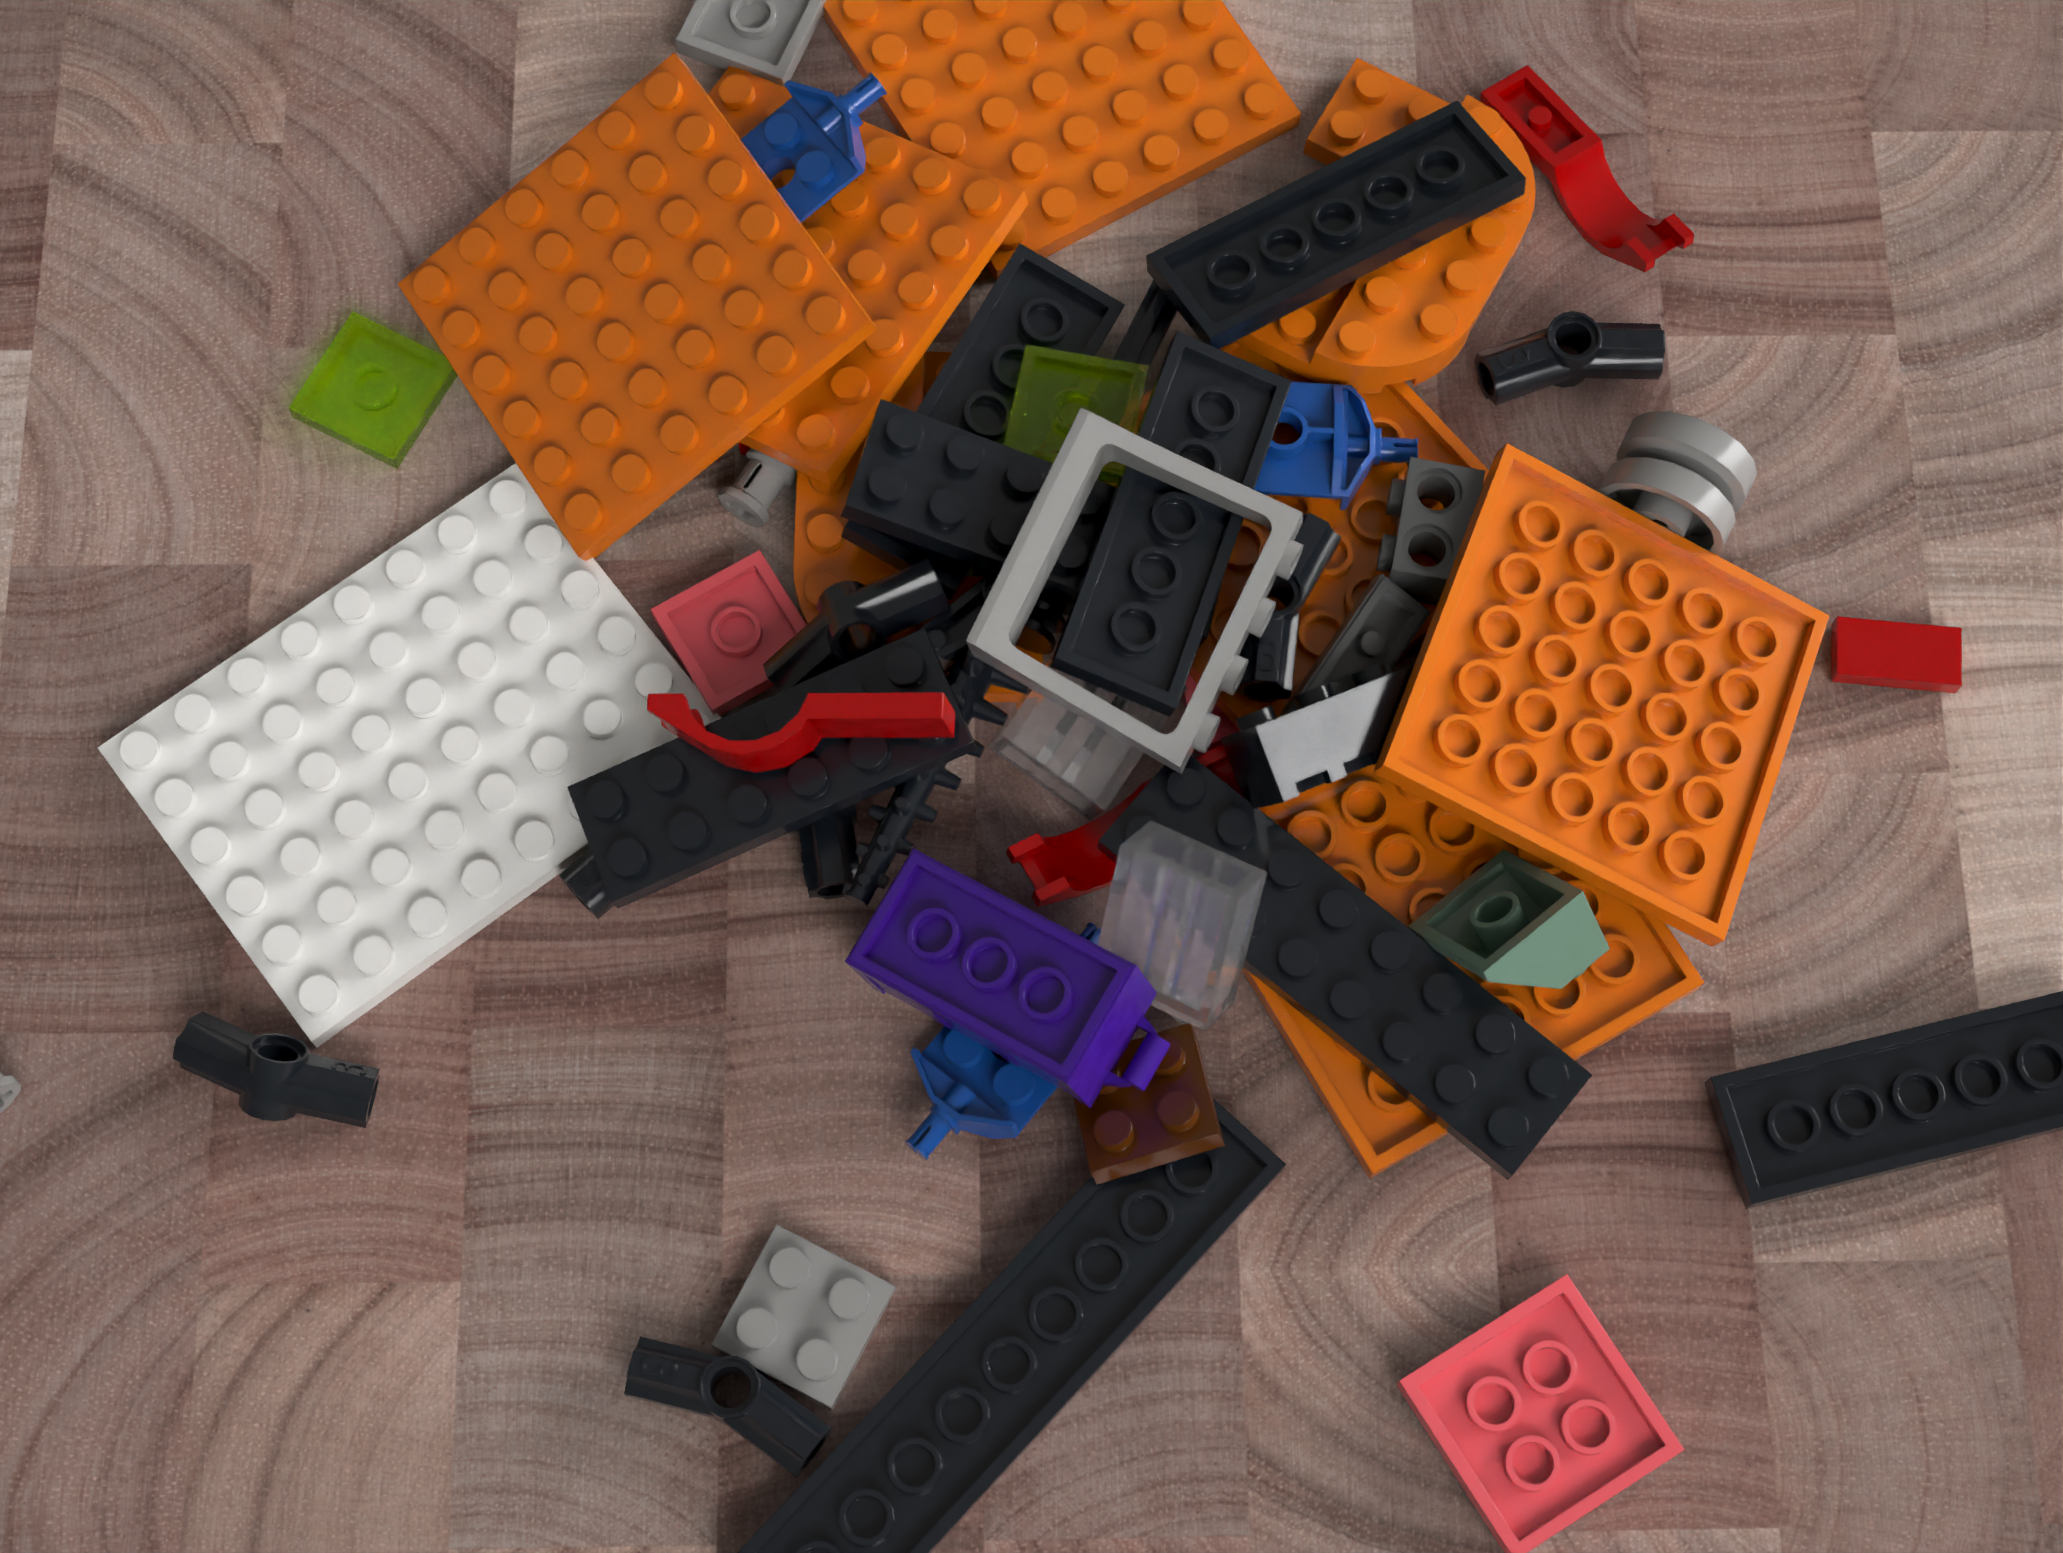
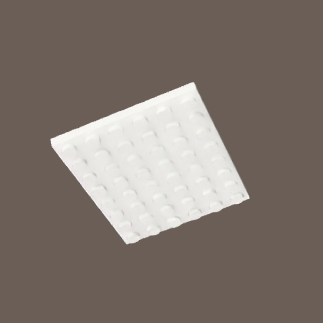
(402, 751)

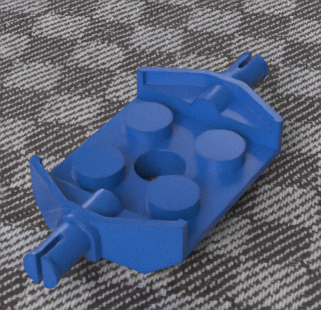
(816, 139)
(1333, 447)
(975, 1088)

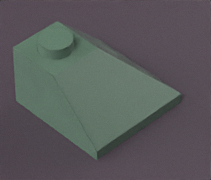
(1515, 925)

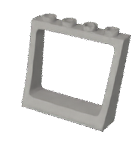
(1041, 539)

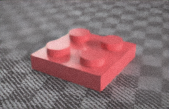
(729, 630)

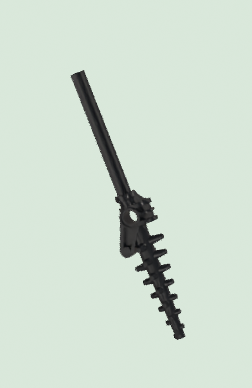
(972, 677)

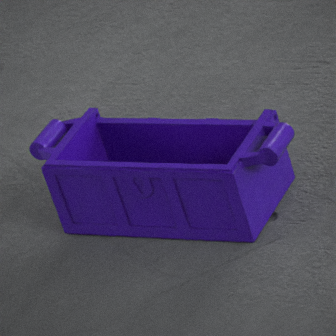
(1009, 979)

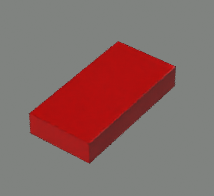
(1896, 654)

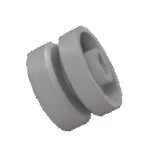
(1682, 476)

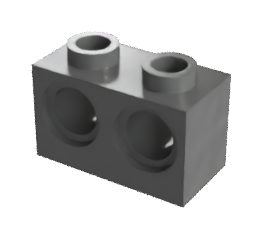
(1427, 530)

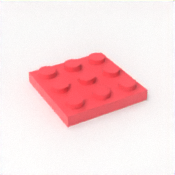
(1539, 1417)

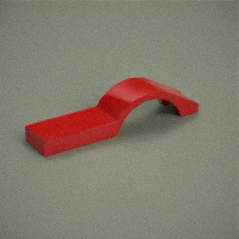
(1577, 167)
(819, 717)
(1071, 863)

